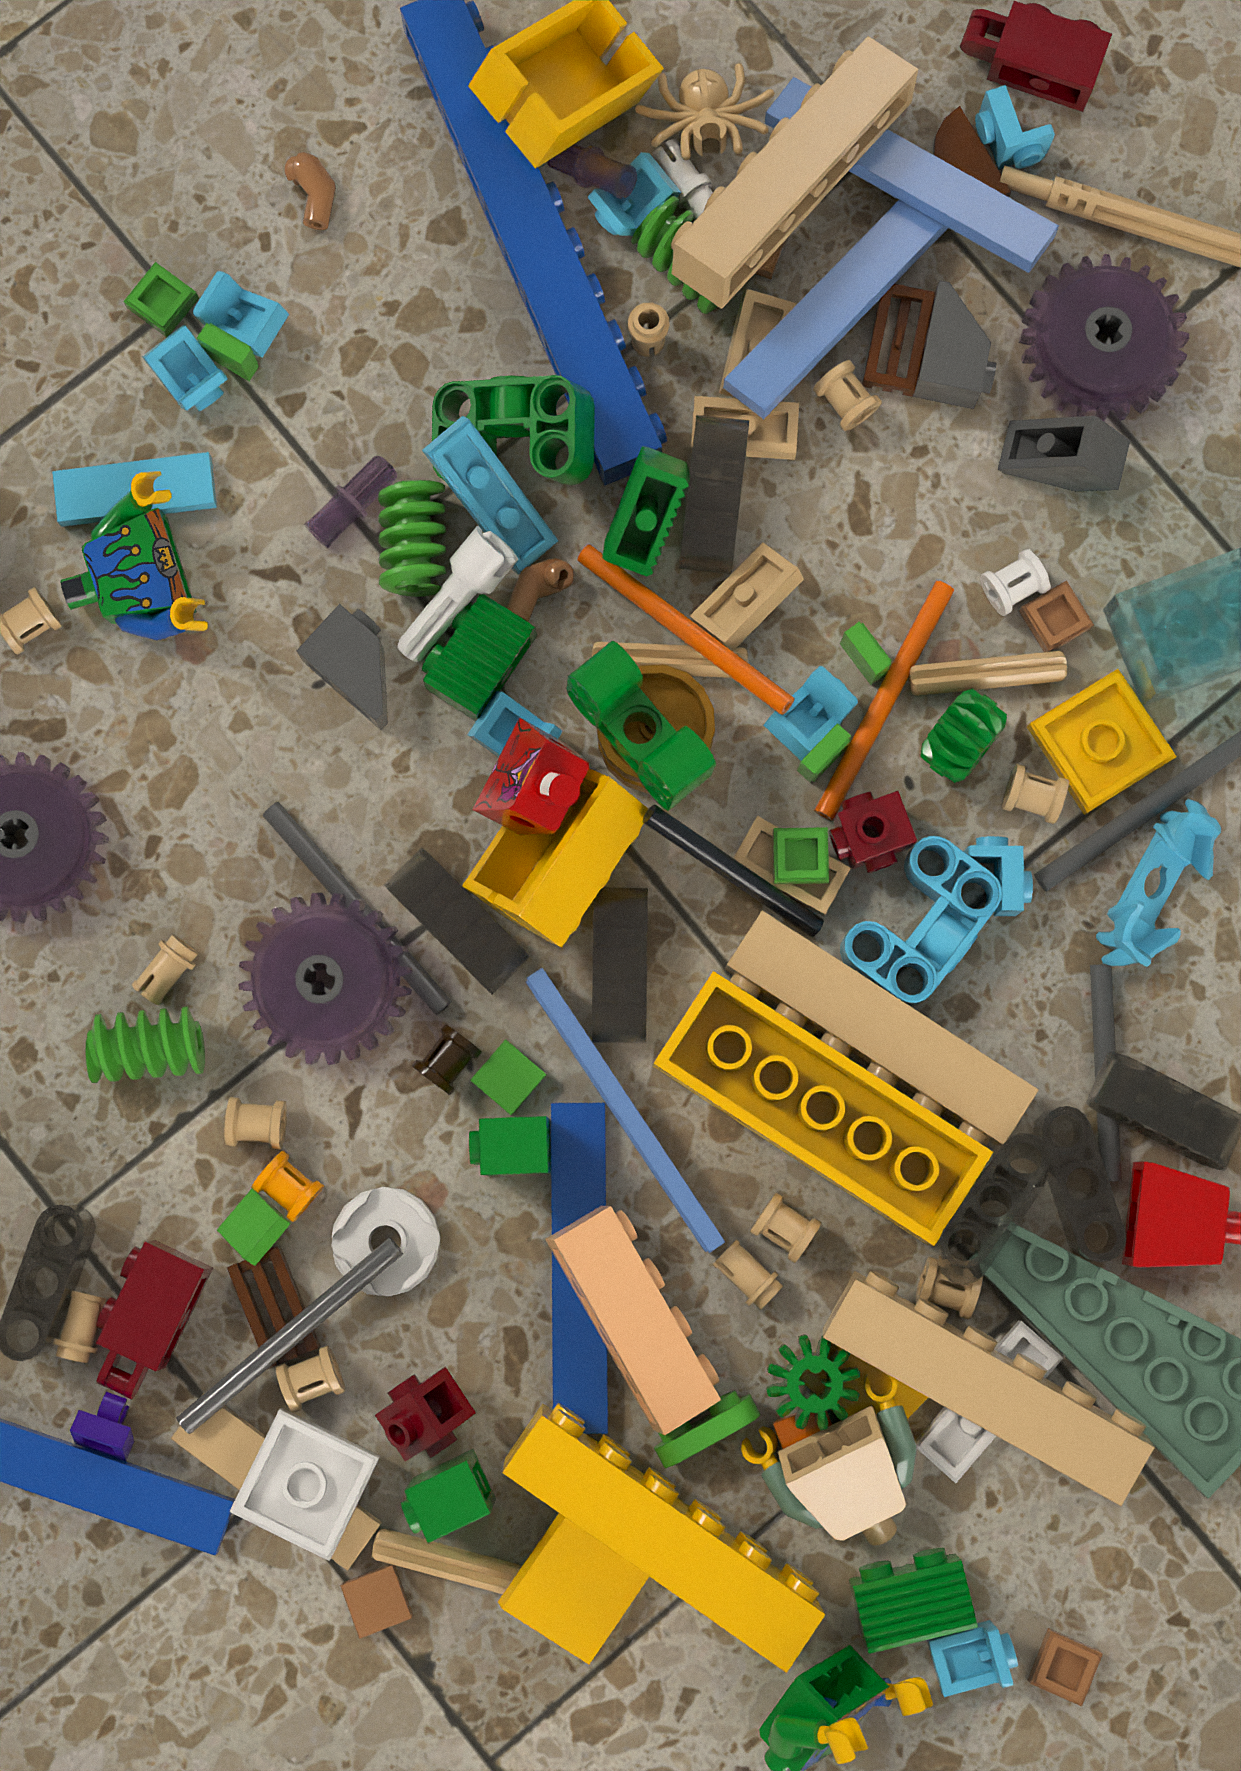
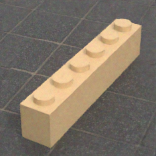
(792, 171)
(880, 1030)
(988, 1387)

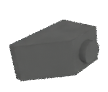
(954, 354)
(1065, 453)
(350, 661)

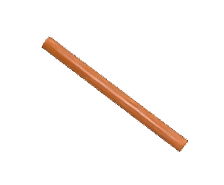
(686, 630)
(884, 700)

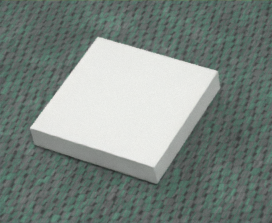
(305, 1484)

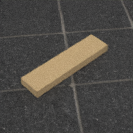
(230, 1447)

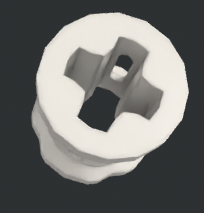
(1028, 568)

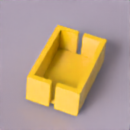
(554, 78)
(554, 877)

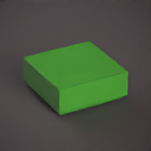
(161, 299)
(228, 351)
(865, 652)
(824, 753)
(800, 855)
(508, 1077)
(253, 1227)

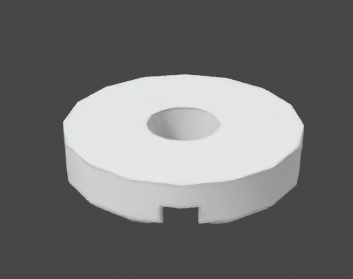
(408, 1216)

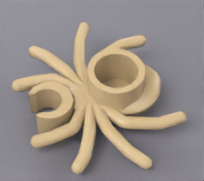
(706, 110)

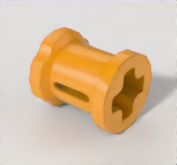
(287, 1186)

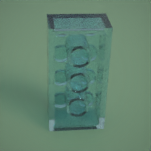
(1180, 627)

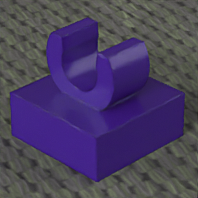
(106, 1430)

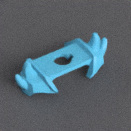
(1179, 842)

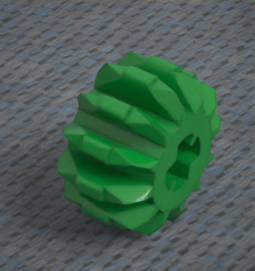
(963, 735)
(810, 1400)

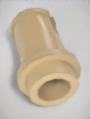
(657, 324)
(165, 969)
(748, 1275)
(80, 1327)

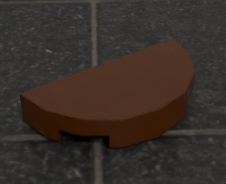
(962, 148)

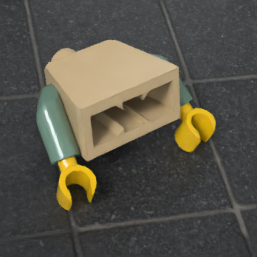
(844, 1474)

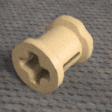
(847, 395)
(27, 620)
(1035, 794)
(255, 1123)
(785, 1227)
(939, 1290)
(310, 1379)

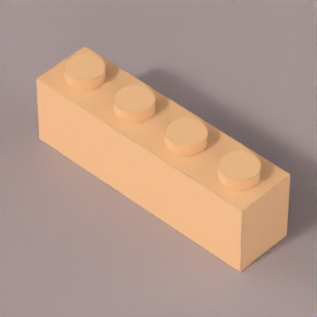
(634, 1318)

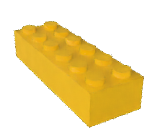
(822, 1109)
(664, 1536)

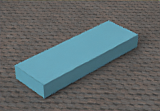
(489, 491)
(91, 492)

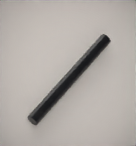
(732, 870)

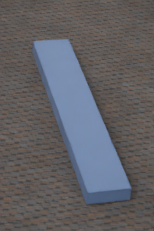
(941, 191)
(832, 308)
(624, 1111)

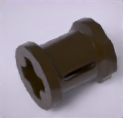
(447, 1059)

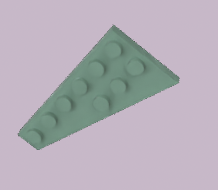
(1136, 1351)

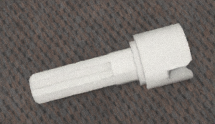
(476, 569)

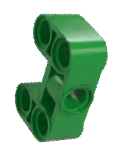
(526, 408)
(611, 697)

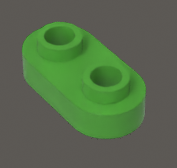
(724, 1419)

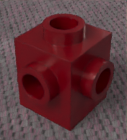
(888, 821)
(424, 1414)

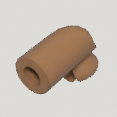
(315, 180)
(538, 582)

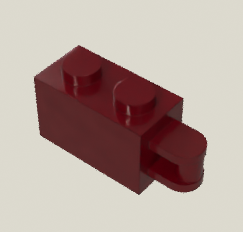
(1039, 52)
(148, 1313)

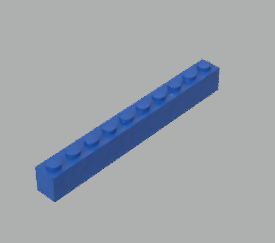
(533, 237)

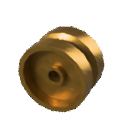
(679, 701)

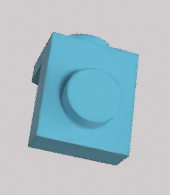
(1001, 129)
(626, 214)
(240, 313)
(186, 370)
(815, 711)
(499, 720)
(1008, 869)
(973, 1659)

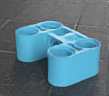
(942, 934)

